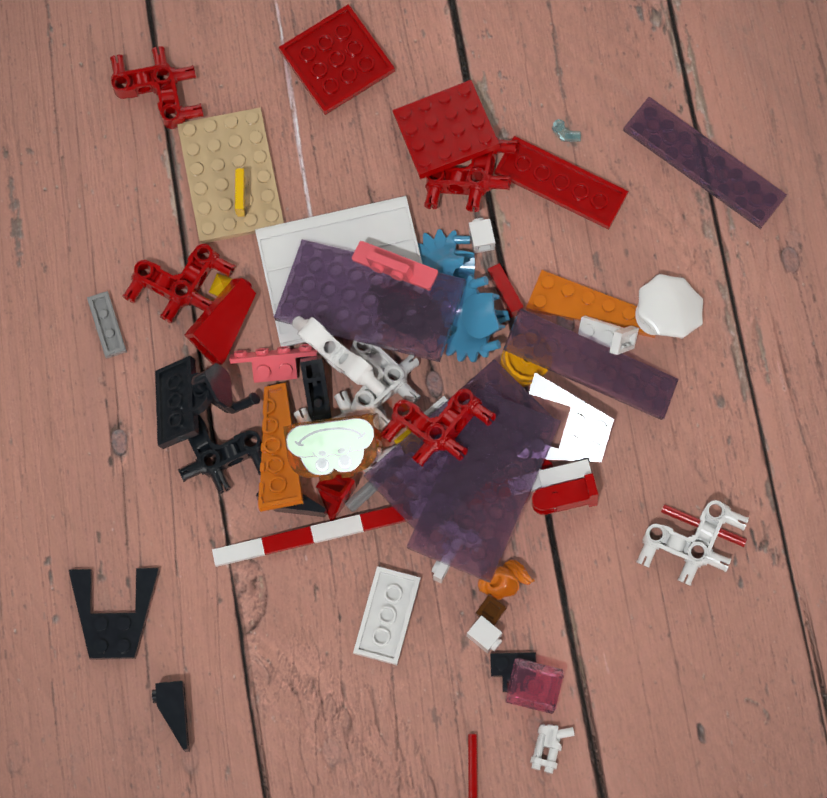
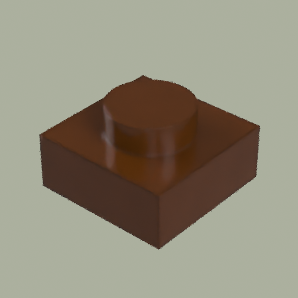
(491, 610)

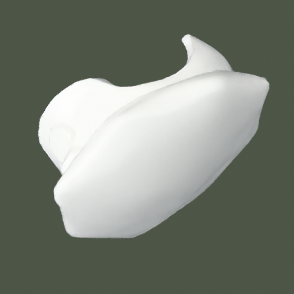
(669, 307)

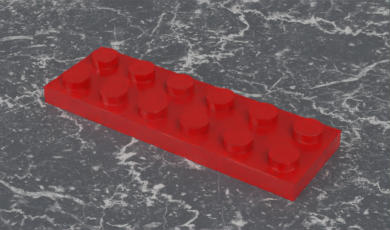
(562, 183)

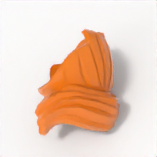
(506, 580)

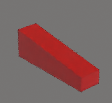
(505, 289)

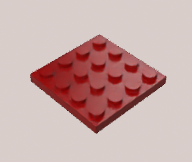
(336, 59)
(446, 129)

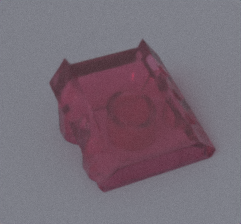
(534, 685)

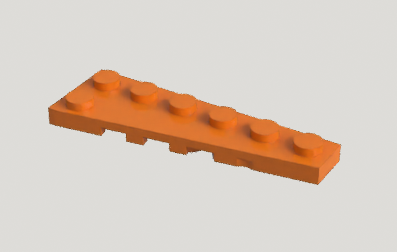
(572, 301)
(278, 481)

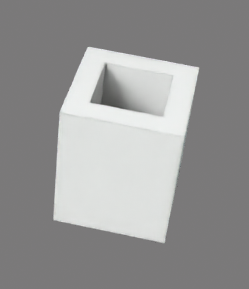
(481, 235)
(485, 635)

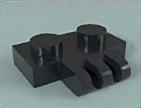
(502, 665)

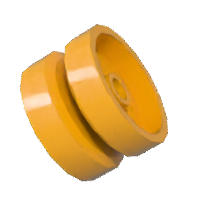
(519, 369)

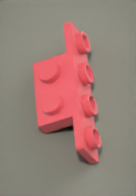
(395, 265)
(273, 364)

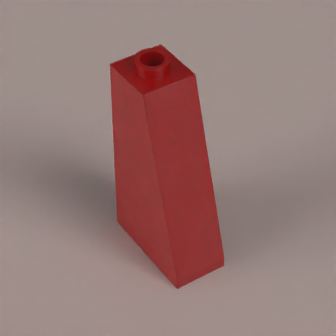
(221, 321)

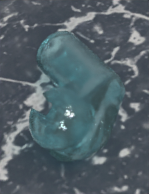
(563, 134)

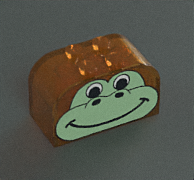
(334, 446)

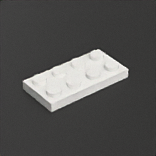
(386, 615)

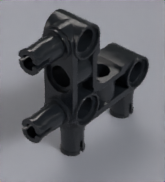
(227, 455)

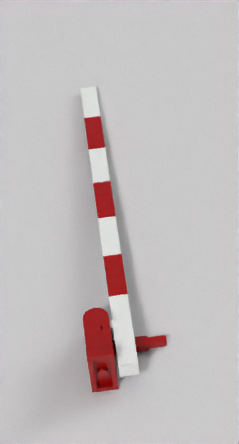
(555, 491)

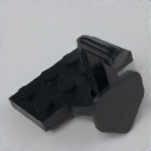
(186, 394)

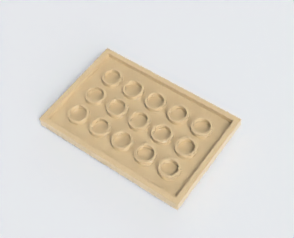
(211, 154)

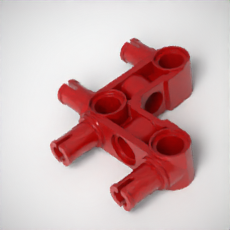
(147, 80)
(464, 180)
(168, 285)
(448, 423)

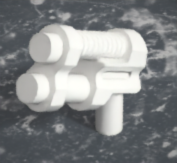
(549, 737)

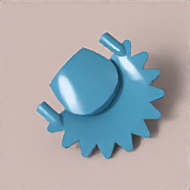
(443, 256)
(475, 322)

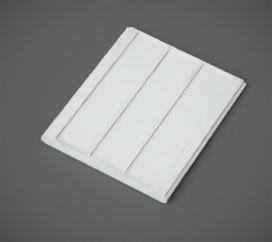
(380, 224)

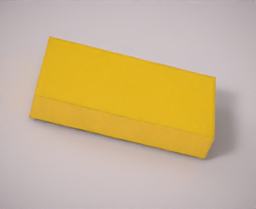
(240, 192)

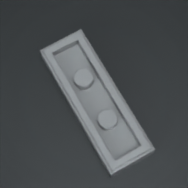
(106, 324)

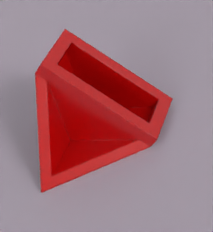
(335, 494)

